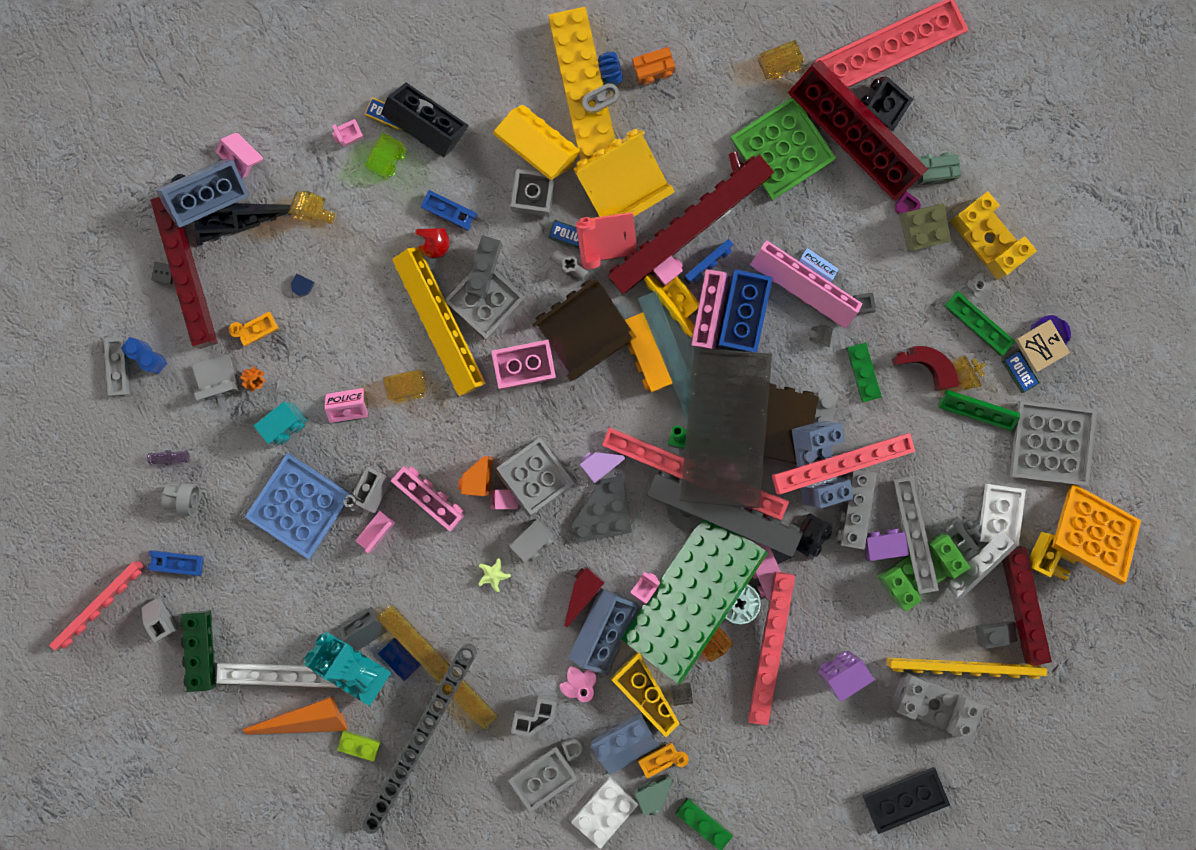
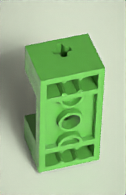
(900, 578)

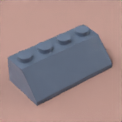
(203, 192)
(602, 631)

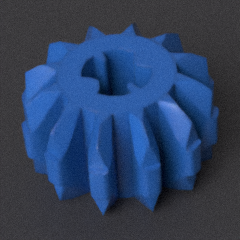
(610, 68)

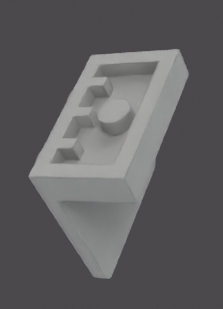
(215, 378)

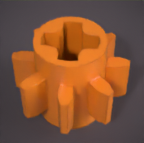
(252, 378)

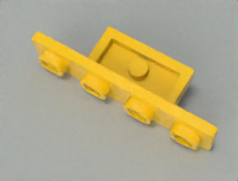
(676, 299)

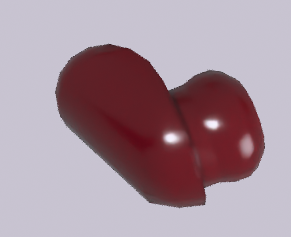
(735, 162)

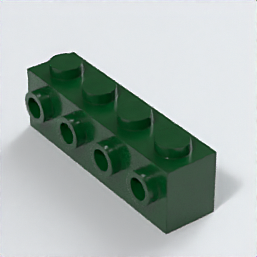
(198, 651)

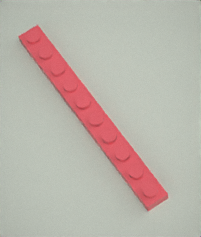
(673, 464)

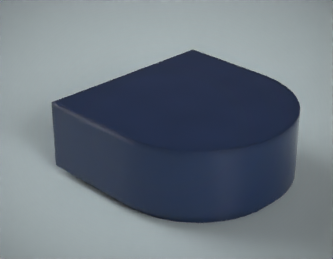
(301, 285)

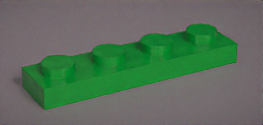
(979, 323)
(979, 410)

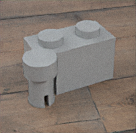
(368, 491)

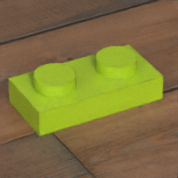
(359, 745)

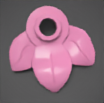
(576, 682)

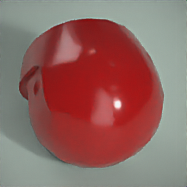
(435, 243)

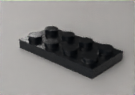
(906, 800)

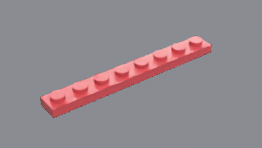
(843, 463)
(771, 648)

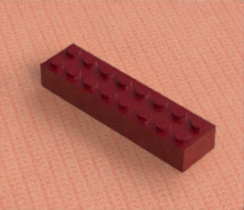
(857, 130)

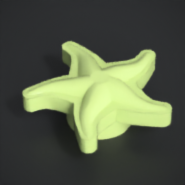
(493, 575)

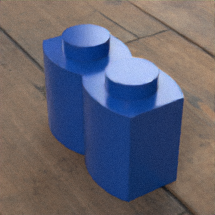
(144, 355)

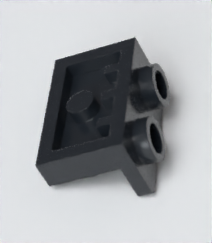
(814, 534)

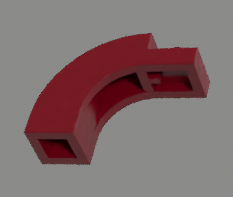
(939, 365)

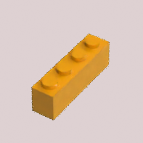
(647, 354)

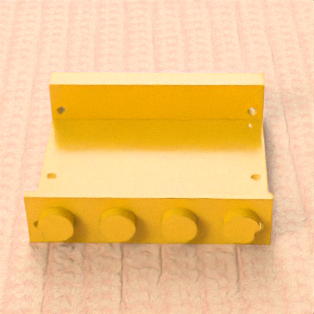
(623, 177)

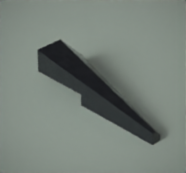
(236, 219)

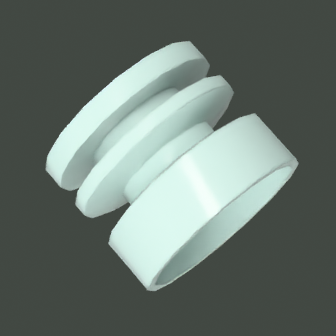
(749, 609)

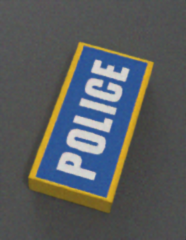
(374, 112)

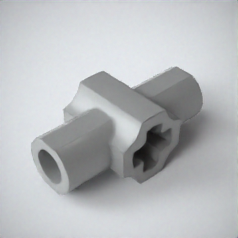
(561, 259)

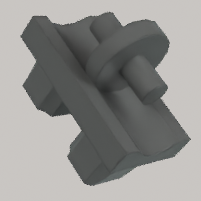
(968, 542)

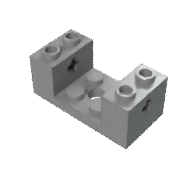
(954, 711)

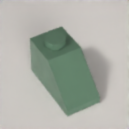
(653, 794)

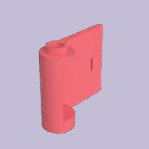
(604, 238)

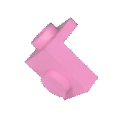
(347, 133)
(645, 587)

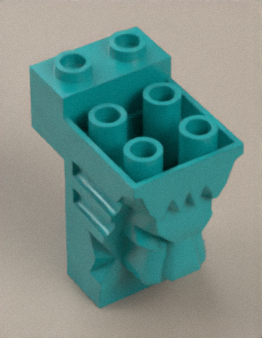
(346, 668)

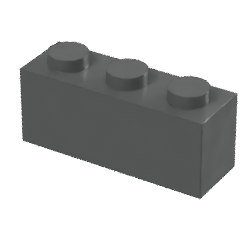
(483, 267)

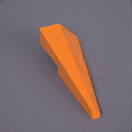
(315, 717)

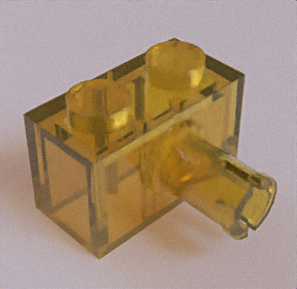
(308, 207)

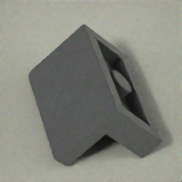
(362, 629)

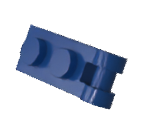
(448, 210)
(176, 562)

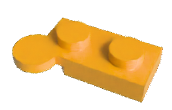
(255, 329)
(662, 759)

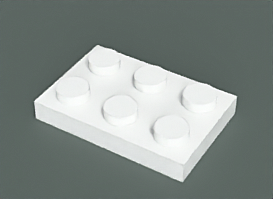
(1001, 512)
(605, 812)

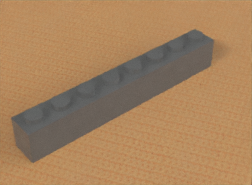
(734, 518)

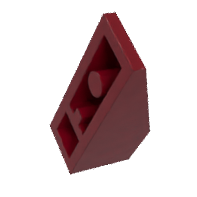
(584, 588)

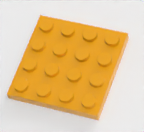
(1096, 534)

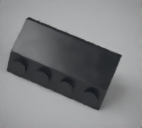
(432, 127)

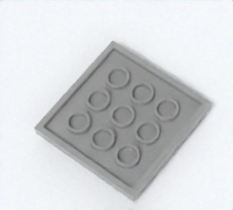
(1053, 443)

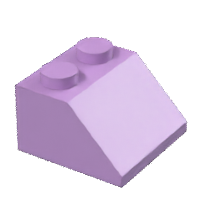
(599, 464)

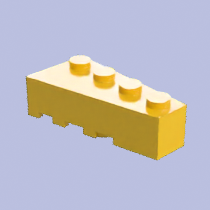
(642, 690)

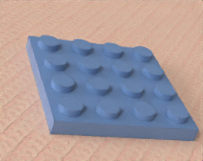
(298, 506)

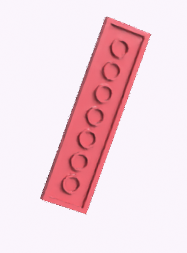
(896, 43)

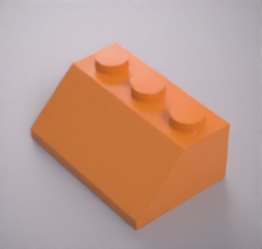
(477, 478)

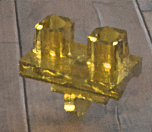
(972, 379)

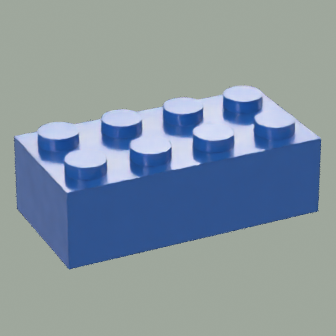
(744, 311)

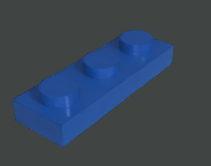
(709, 262)

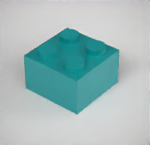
(281, 423)

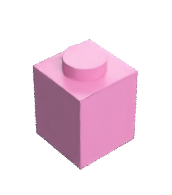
(668, 270)
(502, 499)

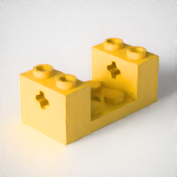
(1005, 251)

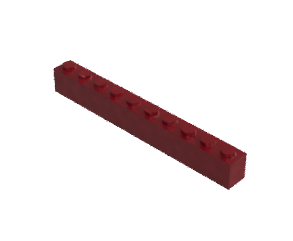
(691, 224)

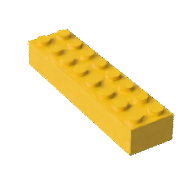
(580, 76)

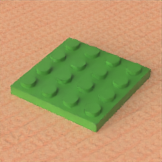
(787, 144)

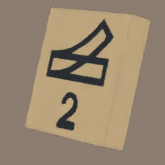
(1042, 346)

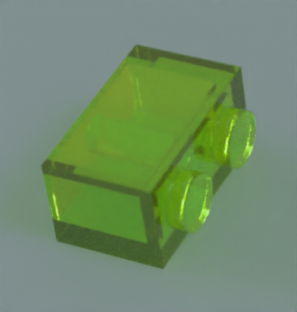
(385, 156)

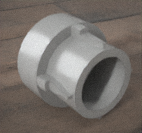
(181, 498)

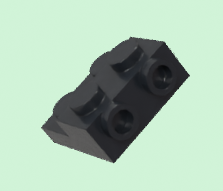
(887, 101)

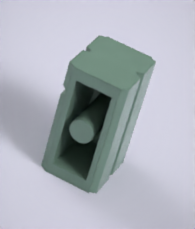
(940, 168)

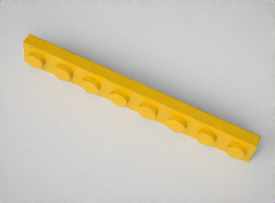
(974, 668)

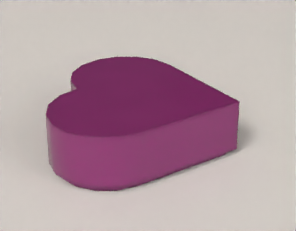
(907, 203)

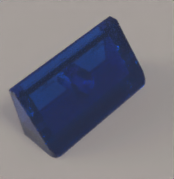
(399, 659)

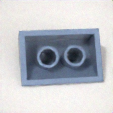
(625, 743)

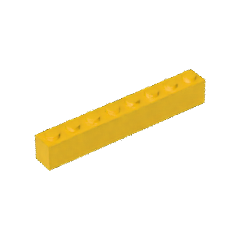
(438, 321)

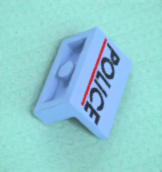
(818, 265)

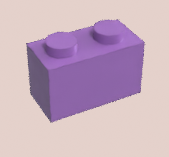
(886, 545)

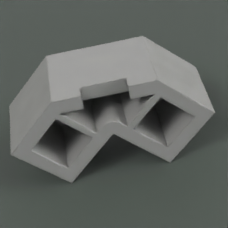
(528, 723)

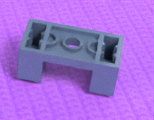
(816, 442)

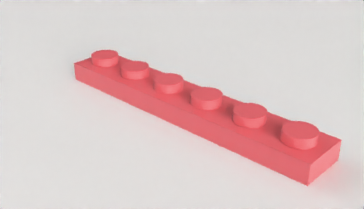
(104, 600)

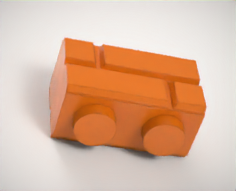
(653, 66)

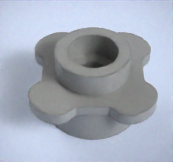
(972, 285)

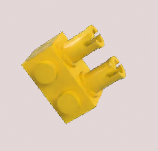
(1045, 558)

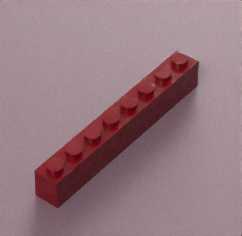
(185, 278)

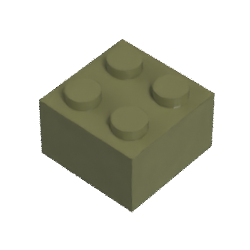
(925, 227)

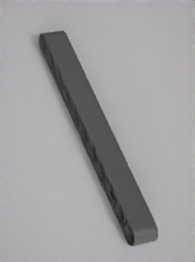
(413, 745)

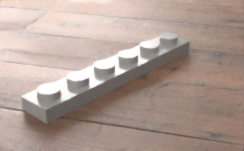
(915, 535)

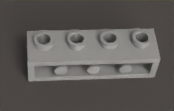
(857, 511)

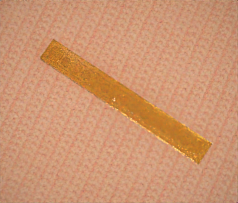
(436, 665)

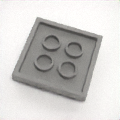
(488, 313)
(534, 476)

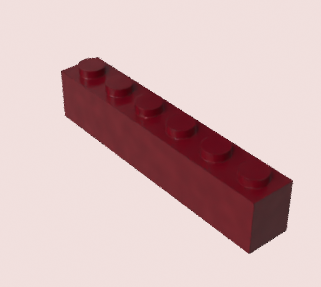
(1026, 607)

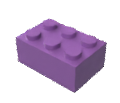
(845, 675)

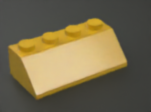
(537, 142)

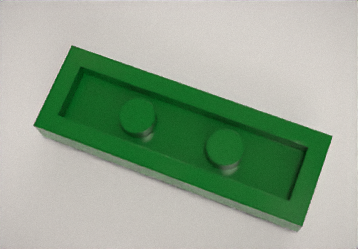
(864, 372)
(704, 824)

